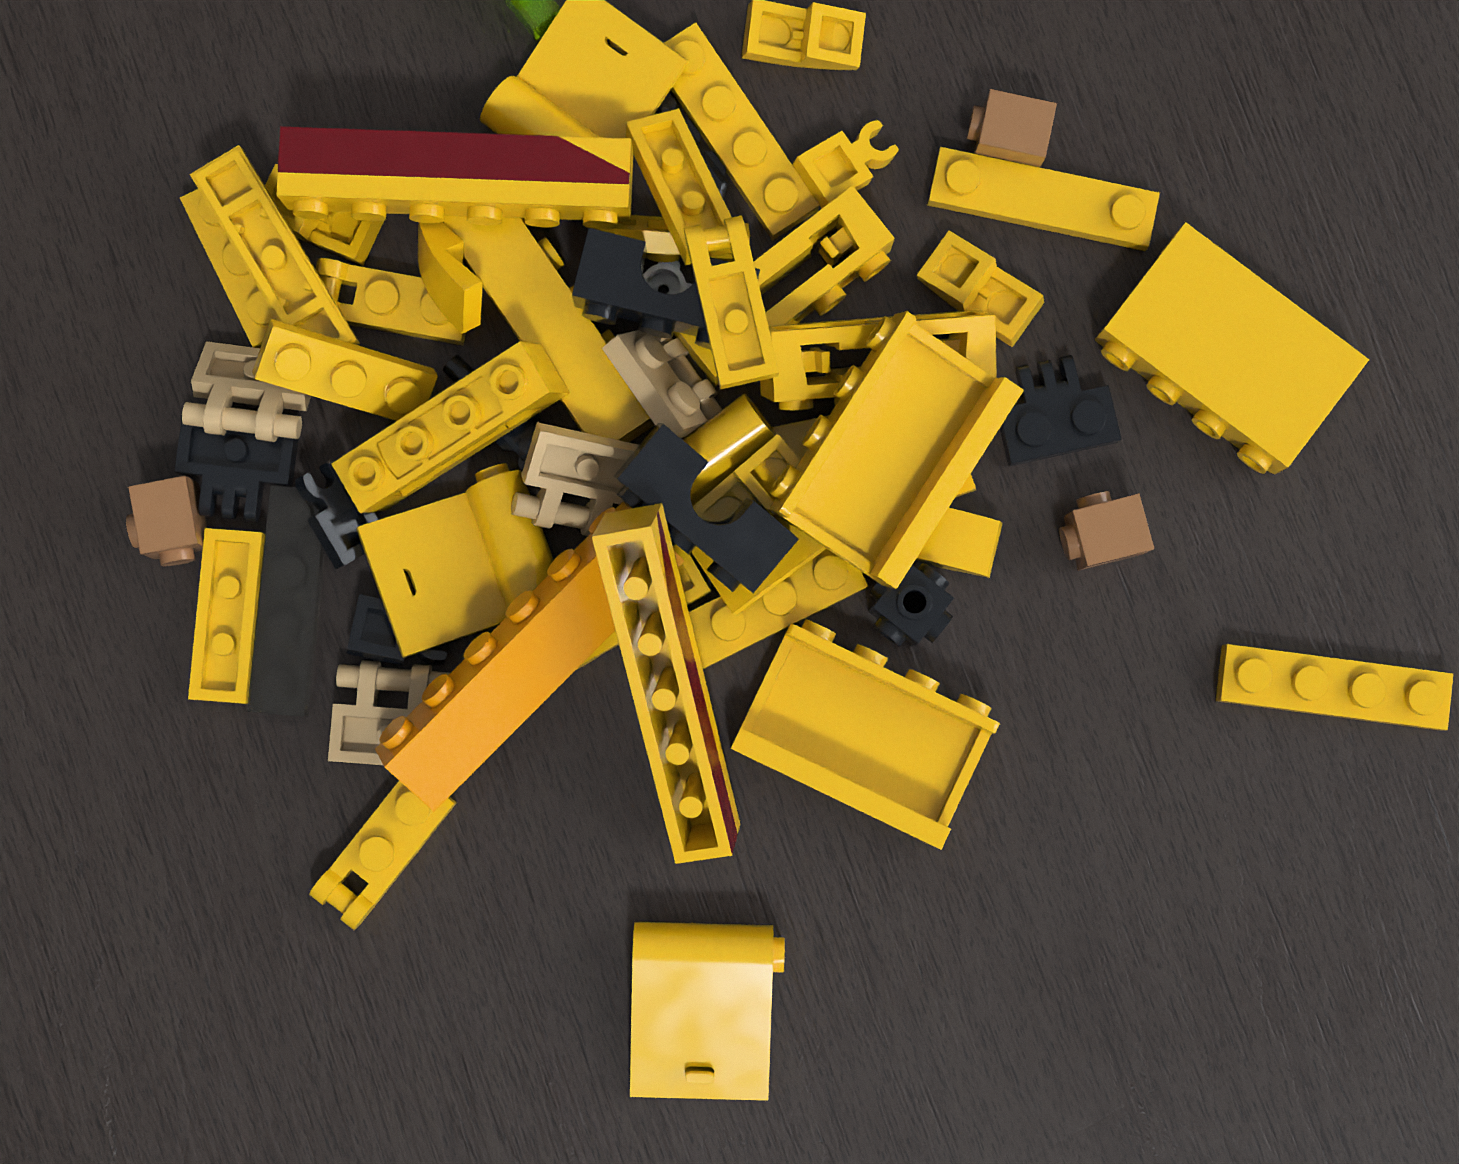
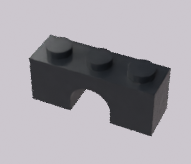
(613, 286)
(741, 546)

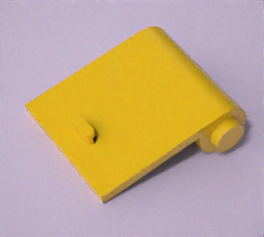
(580, 82)
(726, 444)
(462, 559)
(702, 1010)

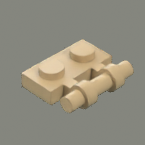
(227, 377)
(663, 380)
(571, 464)
(358, 727)

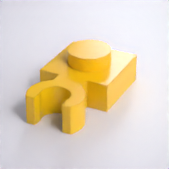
(838, 164)

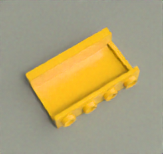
(1230, 351)
(893, 449)
(865, 732)

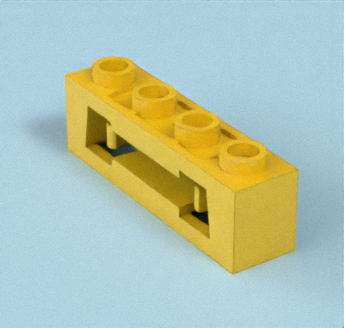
(857, 231)
(970, 334)
(450, 427)

